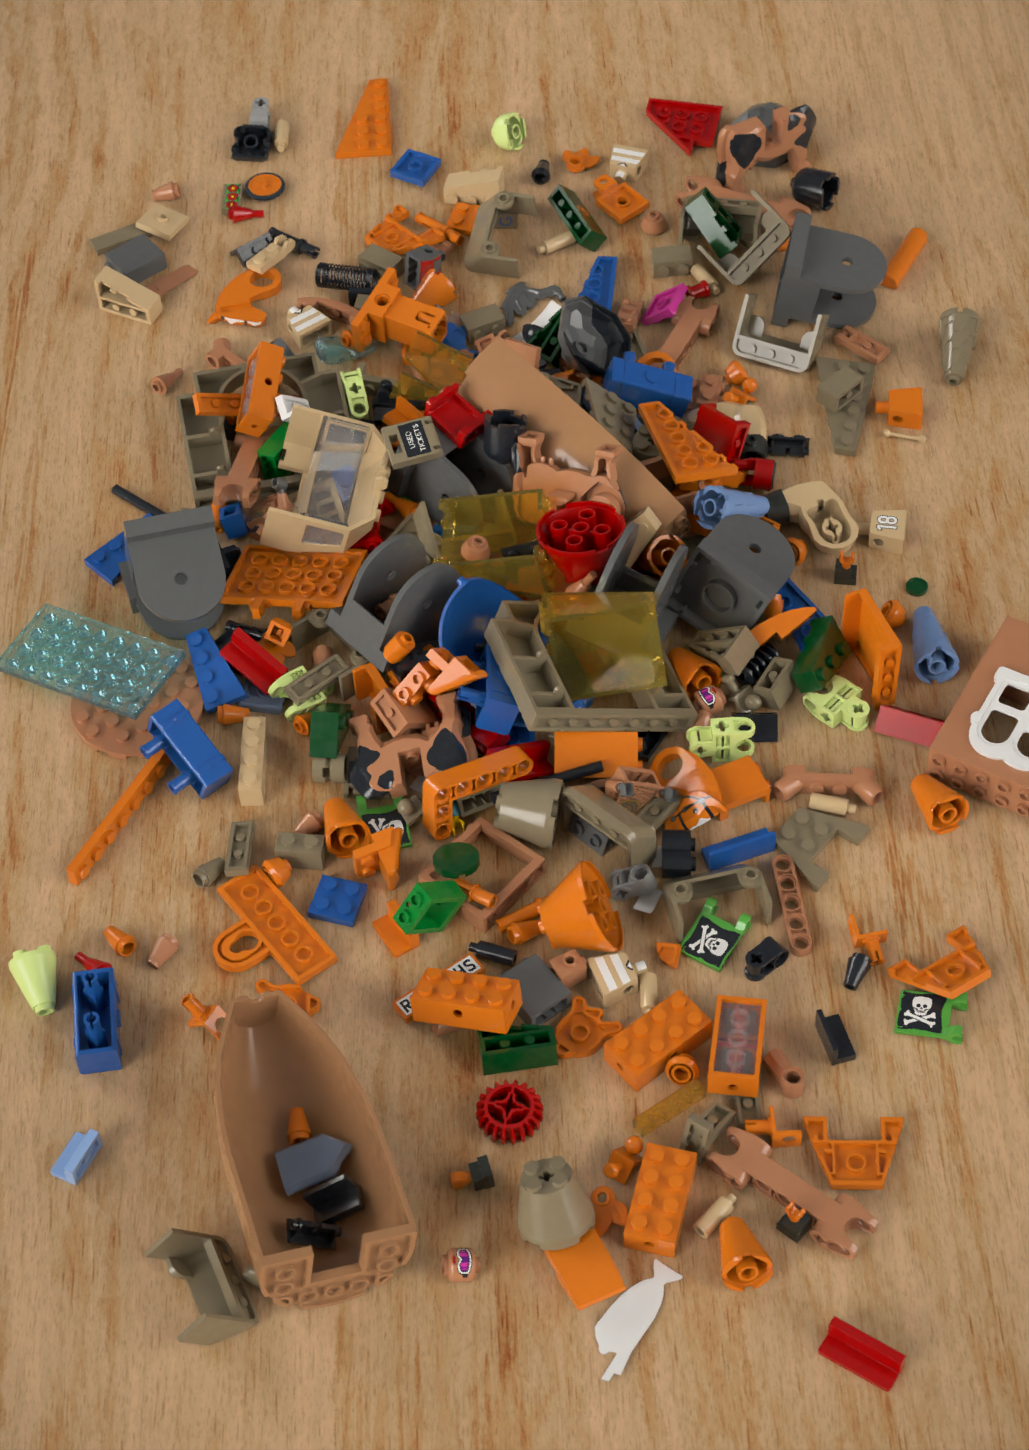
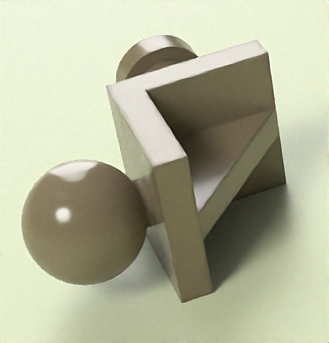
(742, 696)
(411, 809)

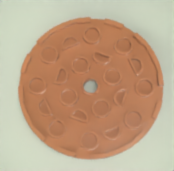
(124, 736)

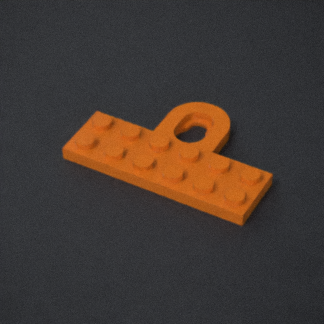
(276, 925)

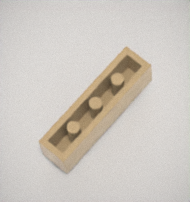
(253, 761)

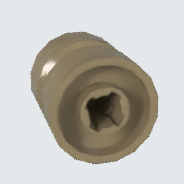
(337, 769)

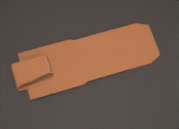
(171, 280)

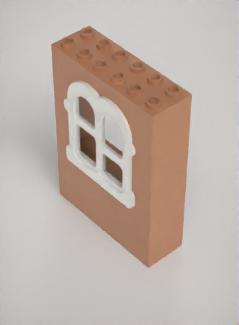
(959, 750)

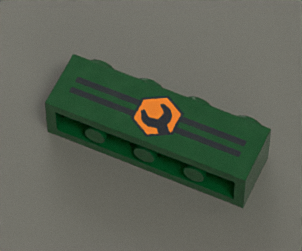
(577, 218)

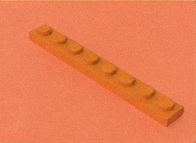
(117, 817)

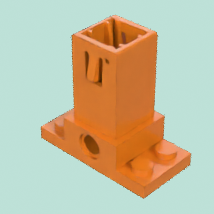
(395, 317)

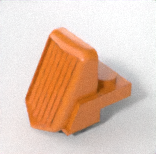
(455, 671)
(381, 856)

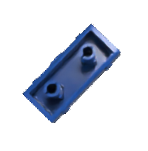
(645, 383)
(493, 698)
(188, 749)
(96, 1021)

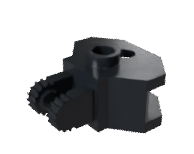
(382, 403)

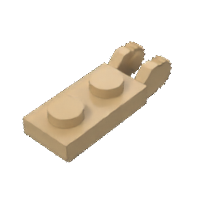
(271, 254)

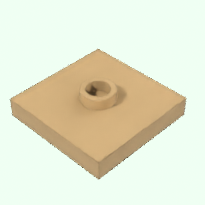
(162, 221)

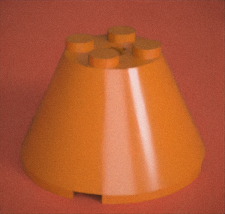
(580, 913)

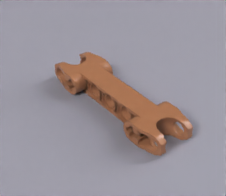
(785, 207)
(688, 326)
(242, 479)
(828, 1216)

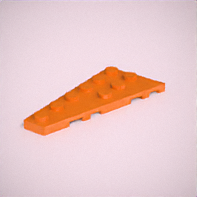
(370, 125)
(682, 450)

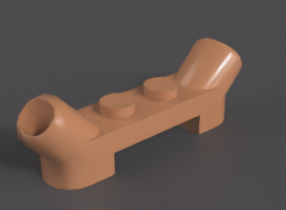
(222, 355)
(859, 783)

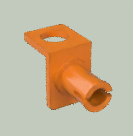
(868, 940)
(202, 1014)
(768, 1127)

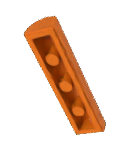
(904, 257)

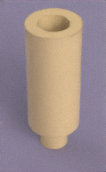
(282, 135)
(556, 243)
(701, 273)
(831, 804)
(648, 991)
(714, 1215)

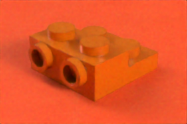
(416, 684)

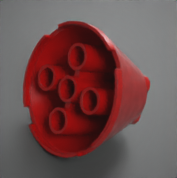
(580, 537)

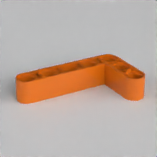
(466, 779)

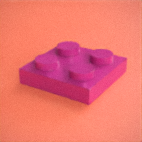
(664, 305)

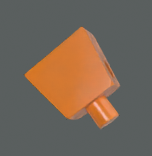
(903, 408)

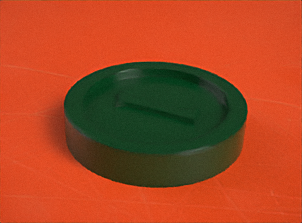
(916, 587)

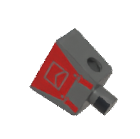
(419, 262)

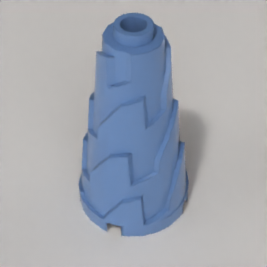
(719, 502)
(932, 650)

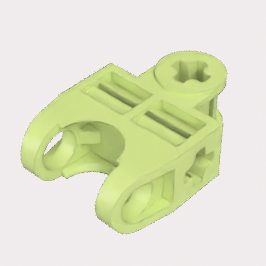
(355, 394)
(277, 690)
(839, 705)
(712, 740)

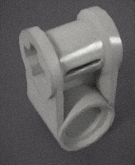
(259, 112)
(632, 881)

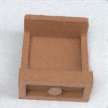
(400, 718)

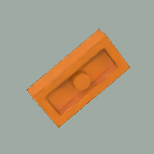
(403, 412)
(392, 934)

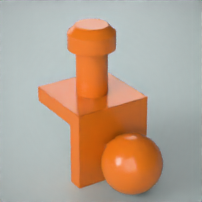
(742, 395)
(624, 1160)

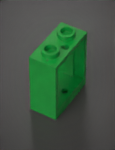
(269, 454)
(430, 908)

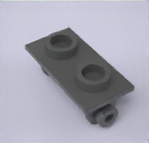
(589, 835)

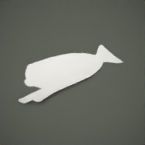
(631, 1316)

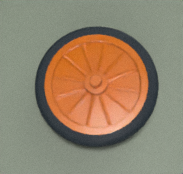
(265, 186)

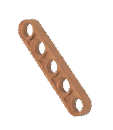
(788, 914)

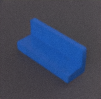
(739, 849)

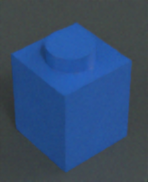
(233, 520)

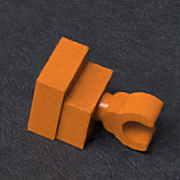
(278, 631)

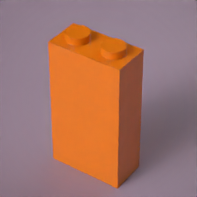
(583, 747)

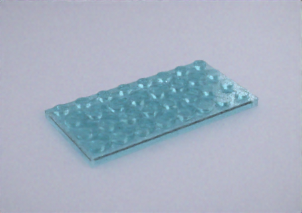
(91, 661)

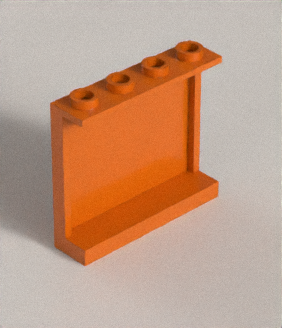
(873, 645)

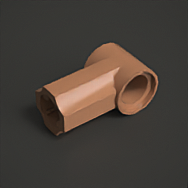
(784, 1073)

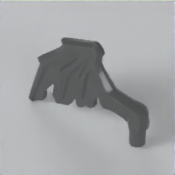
(522, 297)

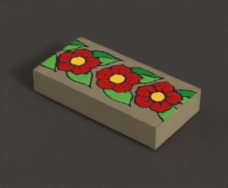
(231, 195)

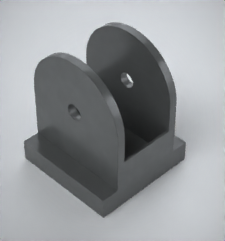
(815, 274)
(453, 474)
(176, 571)
(620, 578)
(727, 581)
(414, 610)

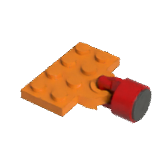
(762, 479)

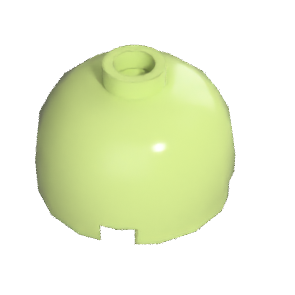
(509, 131)

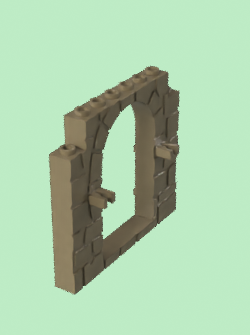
(206, 437)
(544, 699)

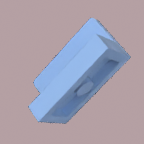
(77, 1156)

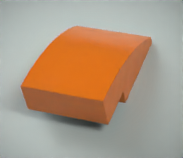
(782, 625)
(586, 1271)

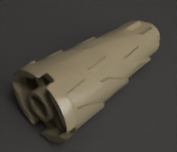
(958, 339)

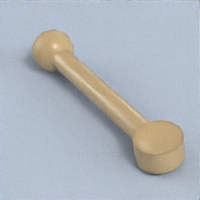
(921, 439)

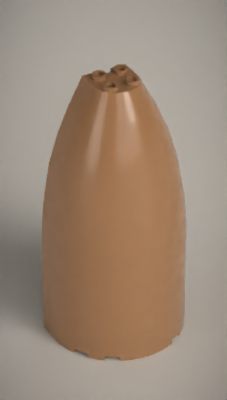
(508, 381)
(282, 1060)

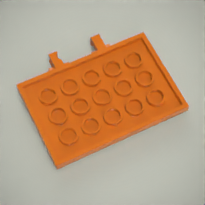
(292, 579)

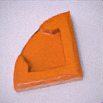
(669, 953)

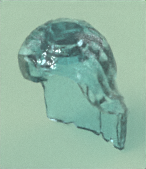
(332, 352)

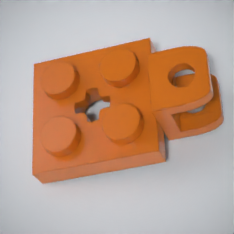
(610, 195)

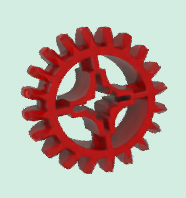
(520, 1119)

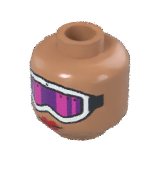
(709, 699)
(460, 1265)

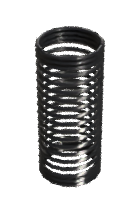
(324, 276)

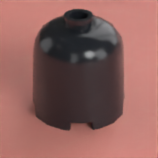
(815, 187)
(501, 432)

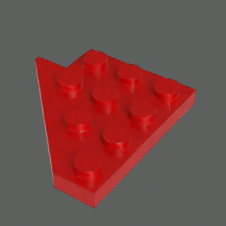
(686, 122)

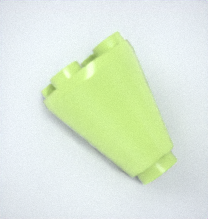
(36, 977)

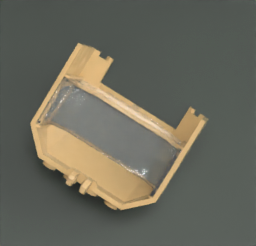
(340, 483)

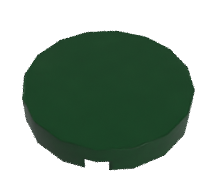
(456, 860)

